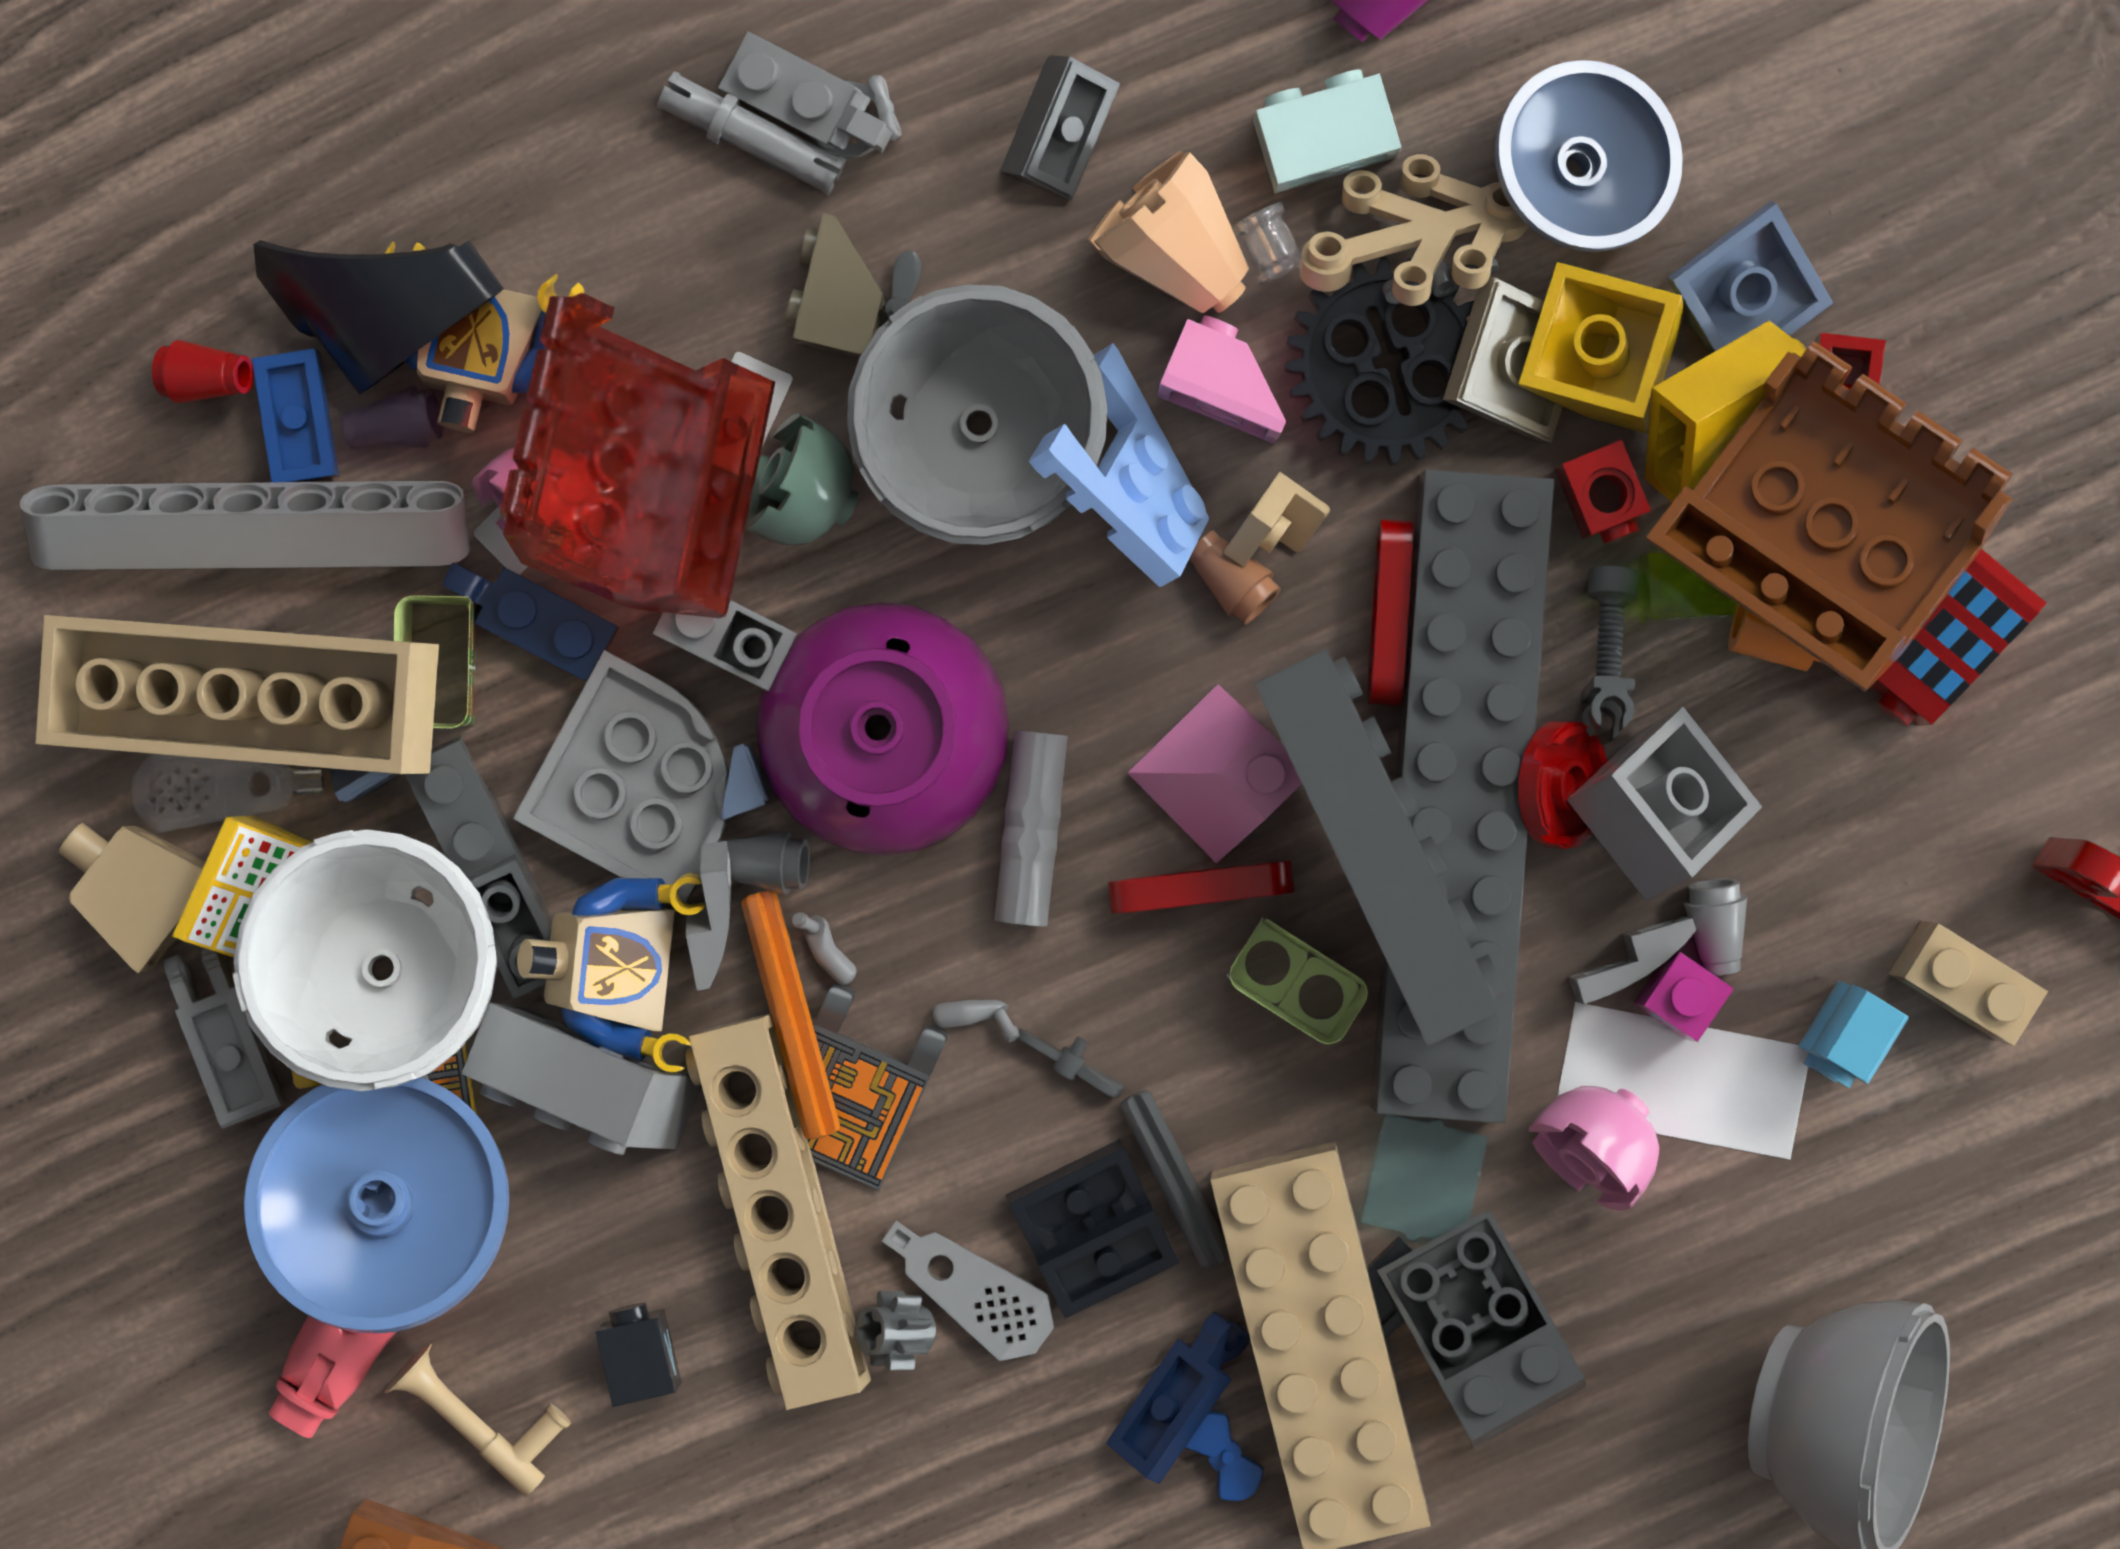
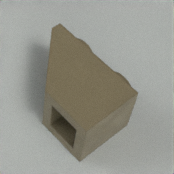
(840, 297)

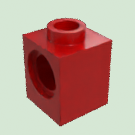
(1611, 464)

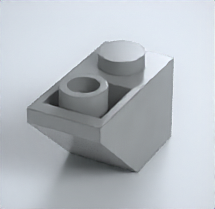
(738, 643)

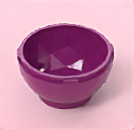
(942, 740)

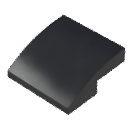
(1092, 1228)

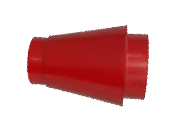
(199, 372)

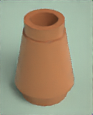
(1237, 589)

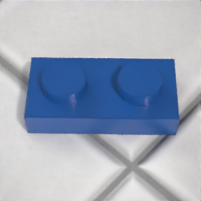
(295, 416)

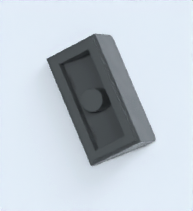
(1060, 126)

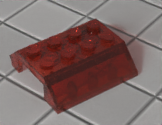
(633, 466)

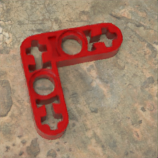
(2083, 870)

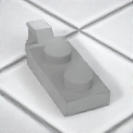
(802, 96)

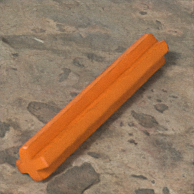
(790, 1015)

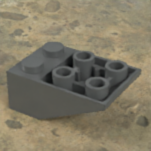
(1482, 1328)

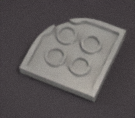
(631, 778)

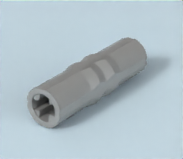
(1031, 828)

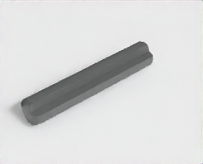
(1175, 1178)

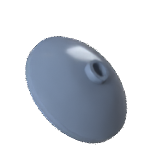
(1616, 136)

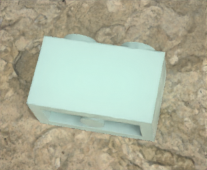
(1326, 130)

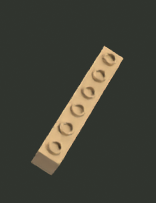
(795, 1372)

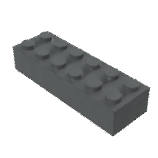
(1378, 847)

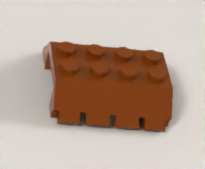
(1836, 516)

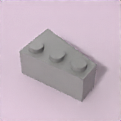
(576, 1083)

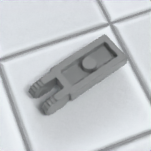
(223, 1043)

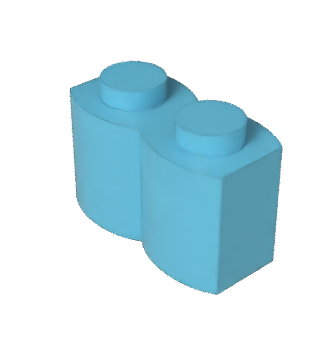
(1851, 1035)

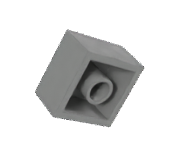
(1664, 804)

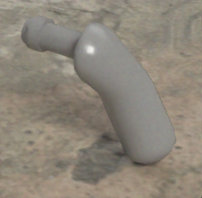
(823, 948)
(972, 1011)

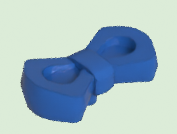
(1237, 1474)

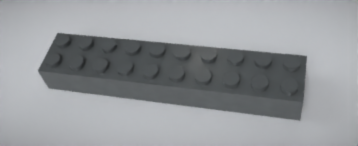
(1461, 751)

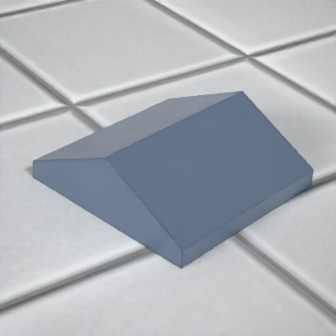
(1749, 279)

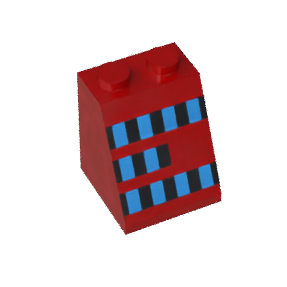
(1957, 642)

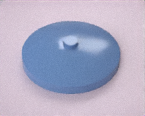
(376, 1205)

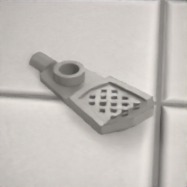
(968, 1286)

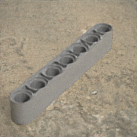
(245, 525)

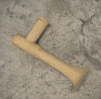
(510, 1461)

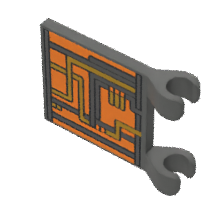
(870, 1093)

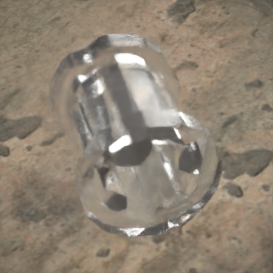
(1269, 243)

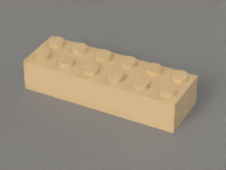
(237, 694)
(1320, 1348)

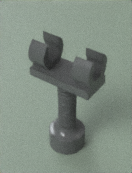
(1607, 690)

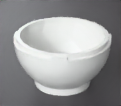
(312, 950)

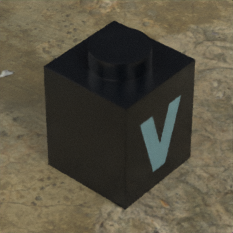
(637, 1354)

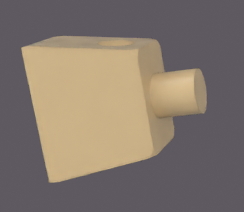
(132, 889)

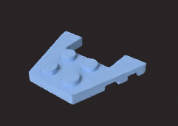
(1137, 483)

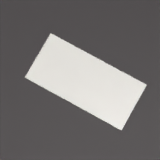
(1709, 1091)

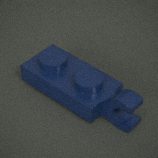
(536, 619)
(1178, 1398)

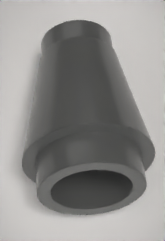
(770, 861)

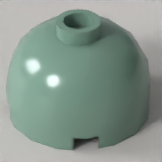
(802, 485)

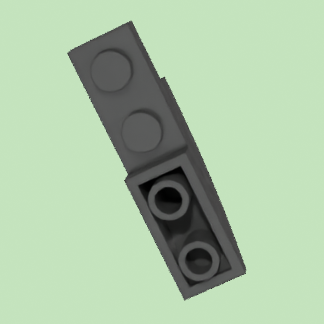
(485, 849)

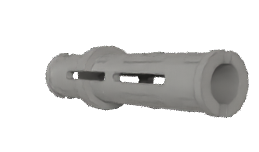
(729, 122)

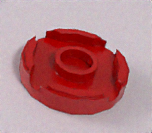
(1551, 771)

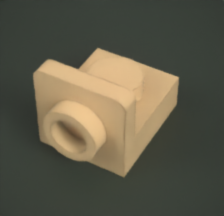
(1282, 514)

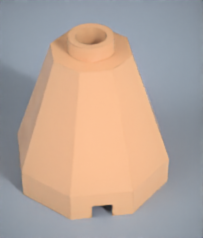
(1176, 236)

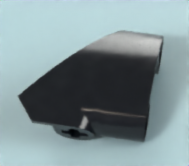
(375, 306)

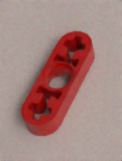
(1390, 612)
(1201, 886)

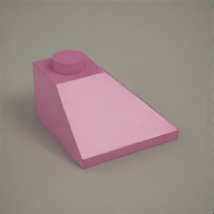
(1221, 380)
(1217, 773)

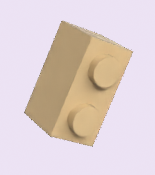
(1968, 982)

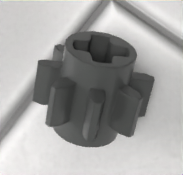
(895, 1330)

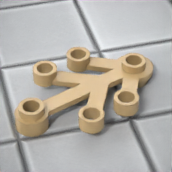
(1329, 257)

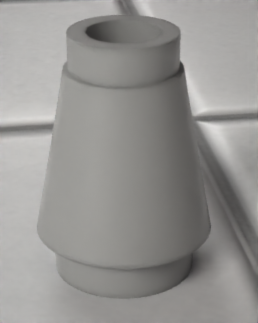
(1719, 921)

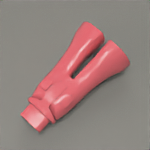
(322, 1374)

